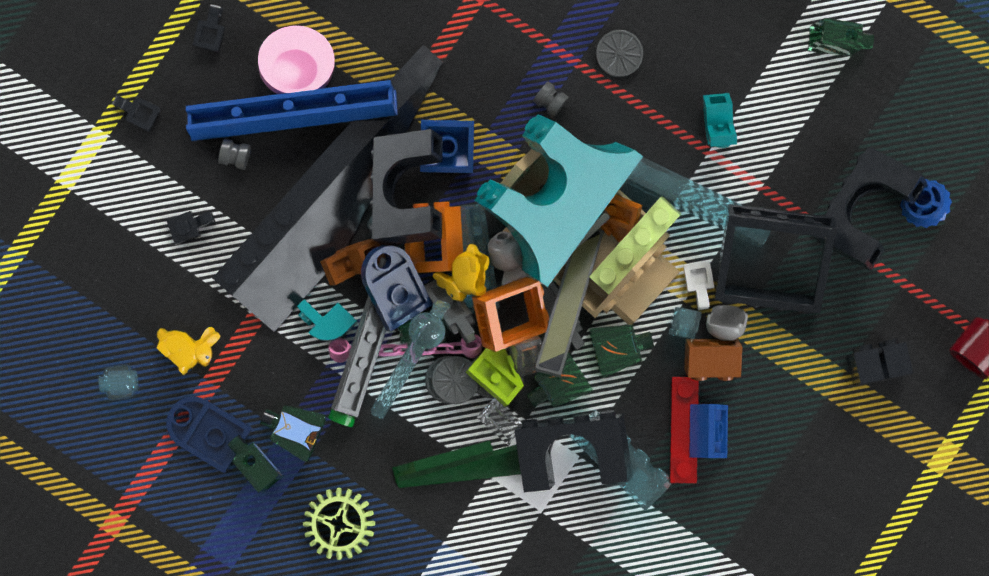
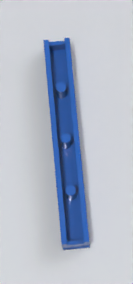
(291, 110)

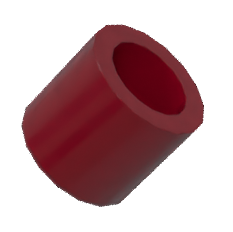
(973, 348)

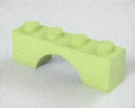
(635, 245)

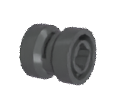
(550, 99)
(234, 154)

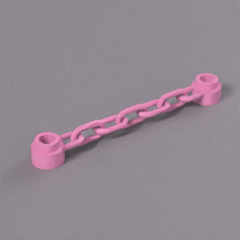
(340, 349)

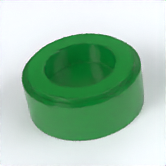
(342, 418)

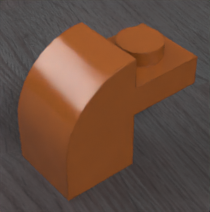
(348, 261)

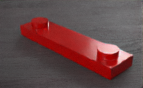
(683, 393)

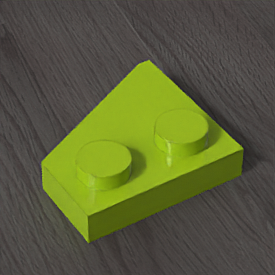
(496, 375)

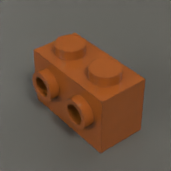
(713, 359)

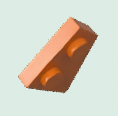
(623, 216)

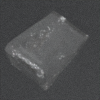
(525, 355)
(499, 420)

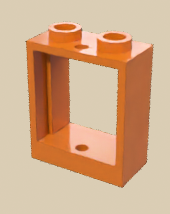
(451, 240)
(488, 320)

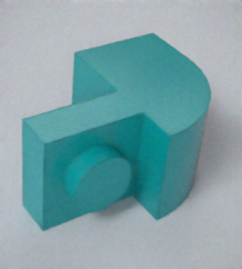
(719, 120)
(331, 326)

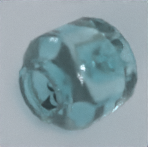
(119, 382)

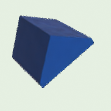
(457, 146)
(708, 430)

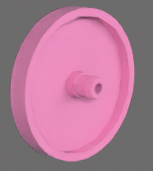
(295, 60)

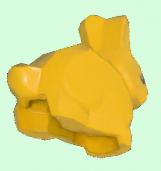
(467, 274)
(186, 351)

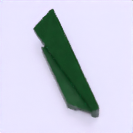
(460, 465)

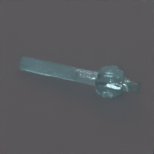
(426, 333)

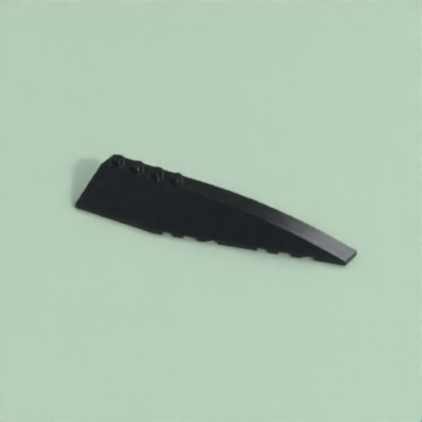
(322, 210)

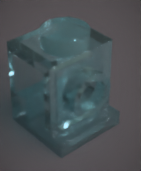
(684, 322)

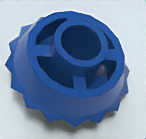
(929, 207)

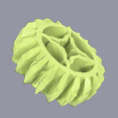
(332, 545)

